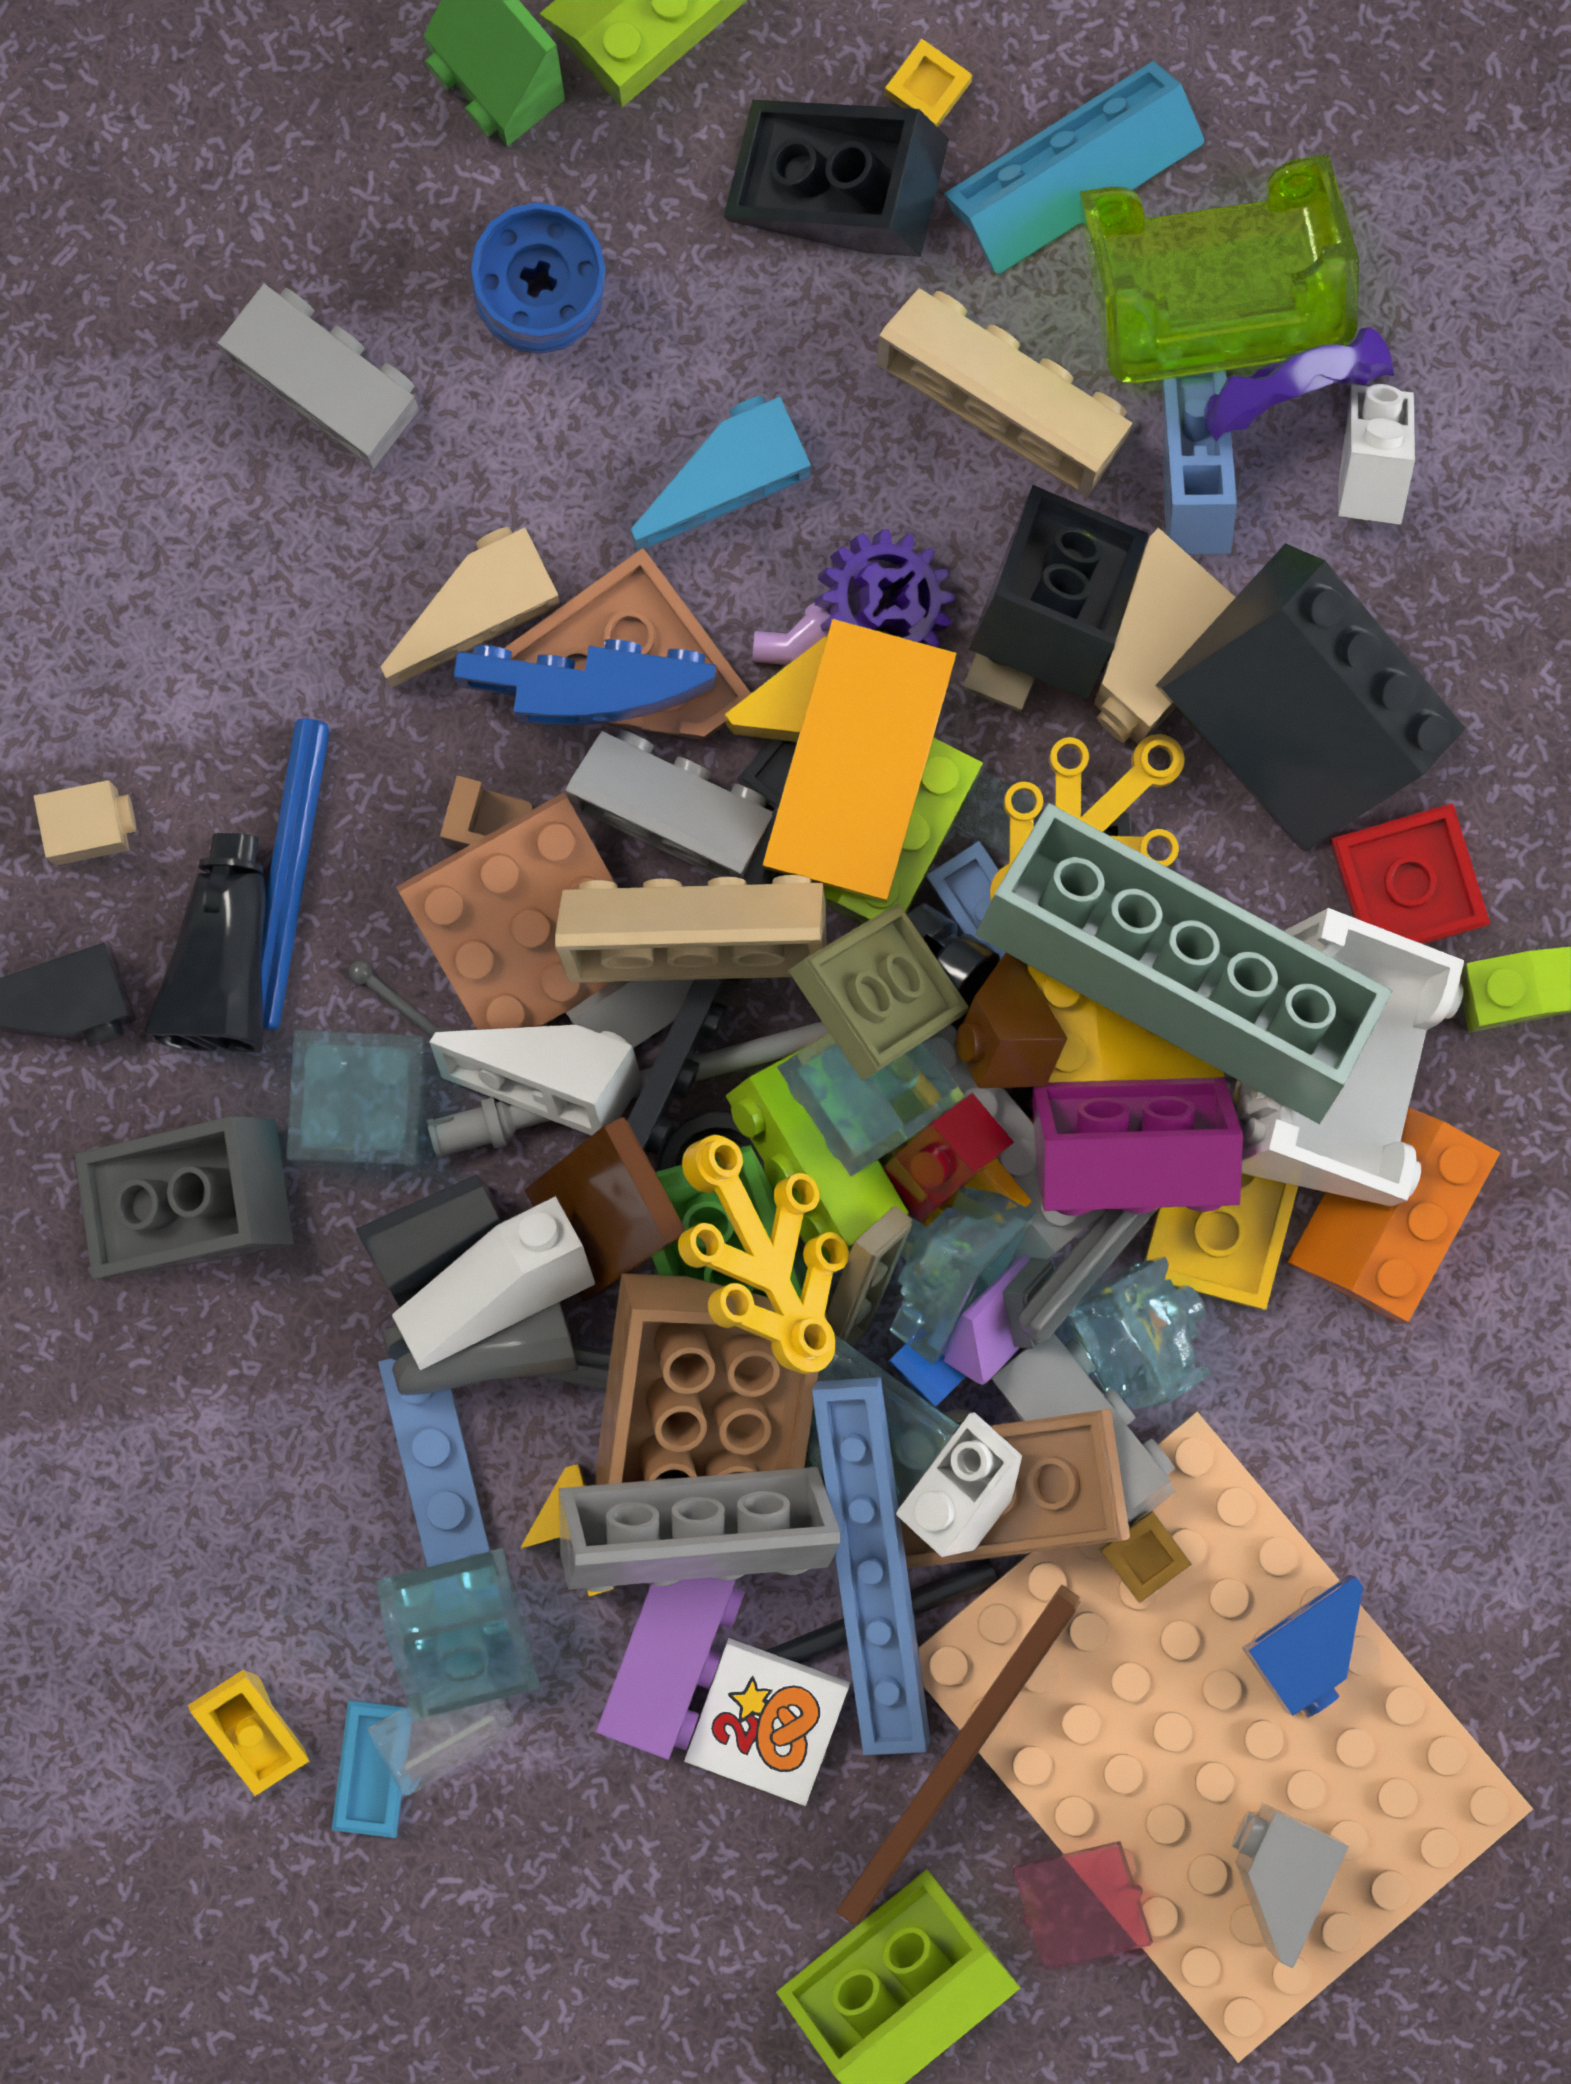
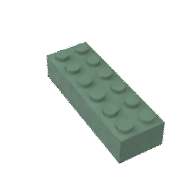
(1184, 963)

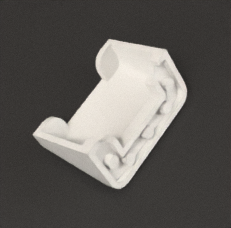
(1359, 1139)

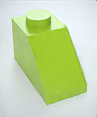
(1516, 988)

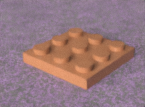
(497, 912)

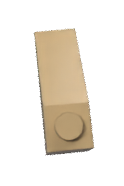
(483, 599)

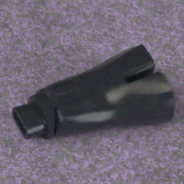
(215, 972)

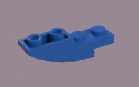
(613, 688)

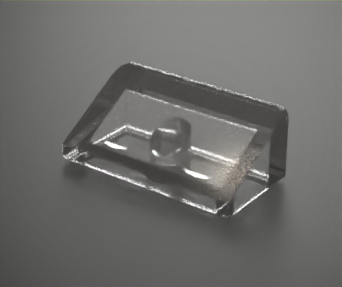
(436, 1745)

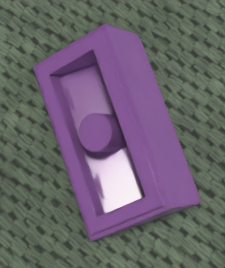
(983, 1333)

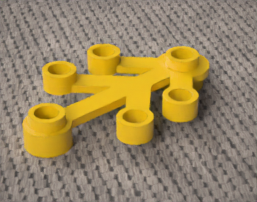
(1107, 808)
(766, 1261)

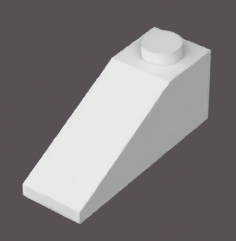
(546, 1070)
(496, 1283)

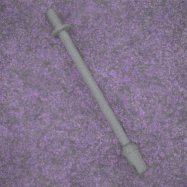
(498, 1121)

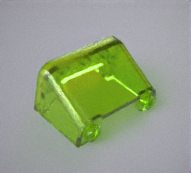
(1222, 280)

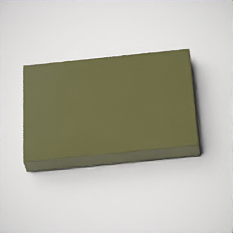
(879, 991)

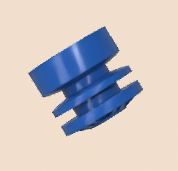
(517, 248)

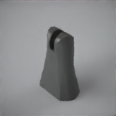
(525, 1349)

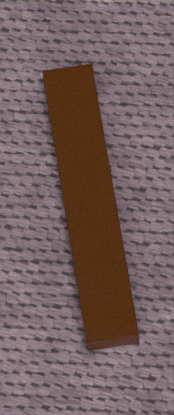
(959, 1755)

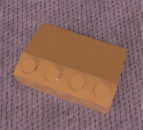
(695, 1393)

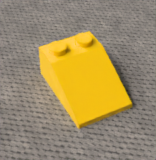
(1109, 1045)

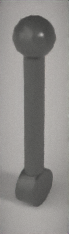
(361, 973)

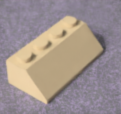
(1002, 390)
(689, 930)

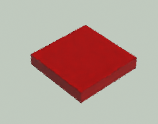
(1412, 876)

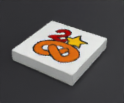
(767, 1721)

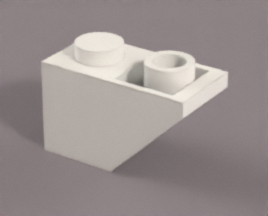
(1377, 454)
(963, 1489)

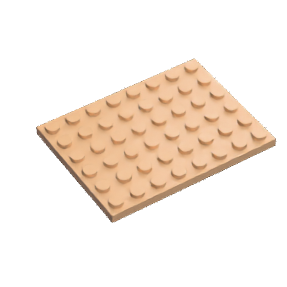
(1167, 1735)

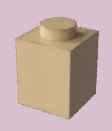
(84, 822)

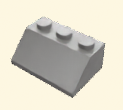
(669, 805)

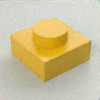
(928, 82)

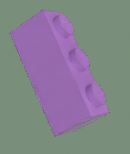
(666, 1662)

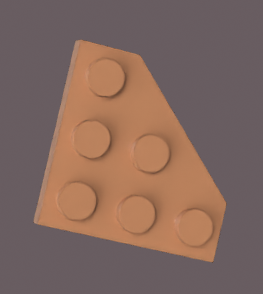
(643, 608)

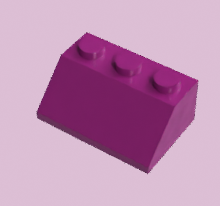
(1137, 1145)

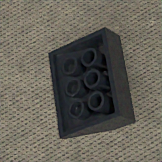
(1309, 699)

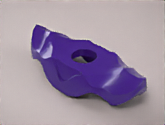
(1247, 398)

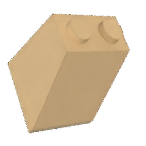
(1163, 617)

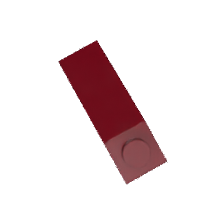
(946, 1157)

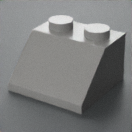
(1285, 1875)

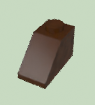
(1010, 1031)

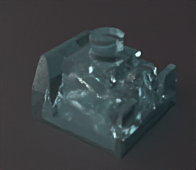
(954, 1265)
(1141, 1333)

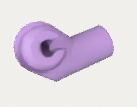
(786, 647)

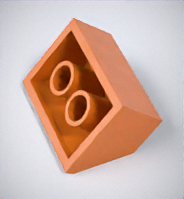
(1392, 1252)

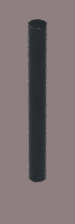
(923, 1599)

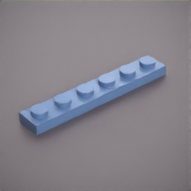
(872, 1566)

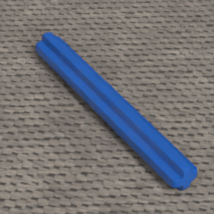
(290, 862)

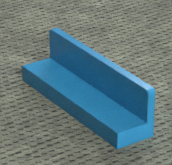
(1105, 143)

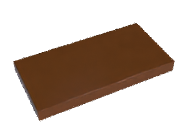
(611, 1203)

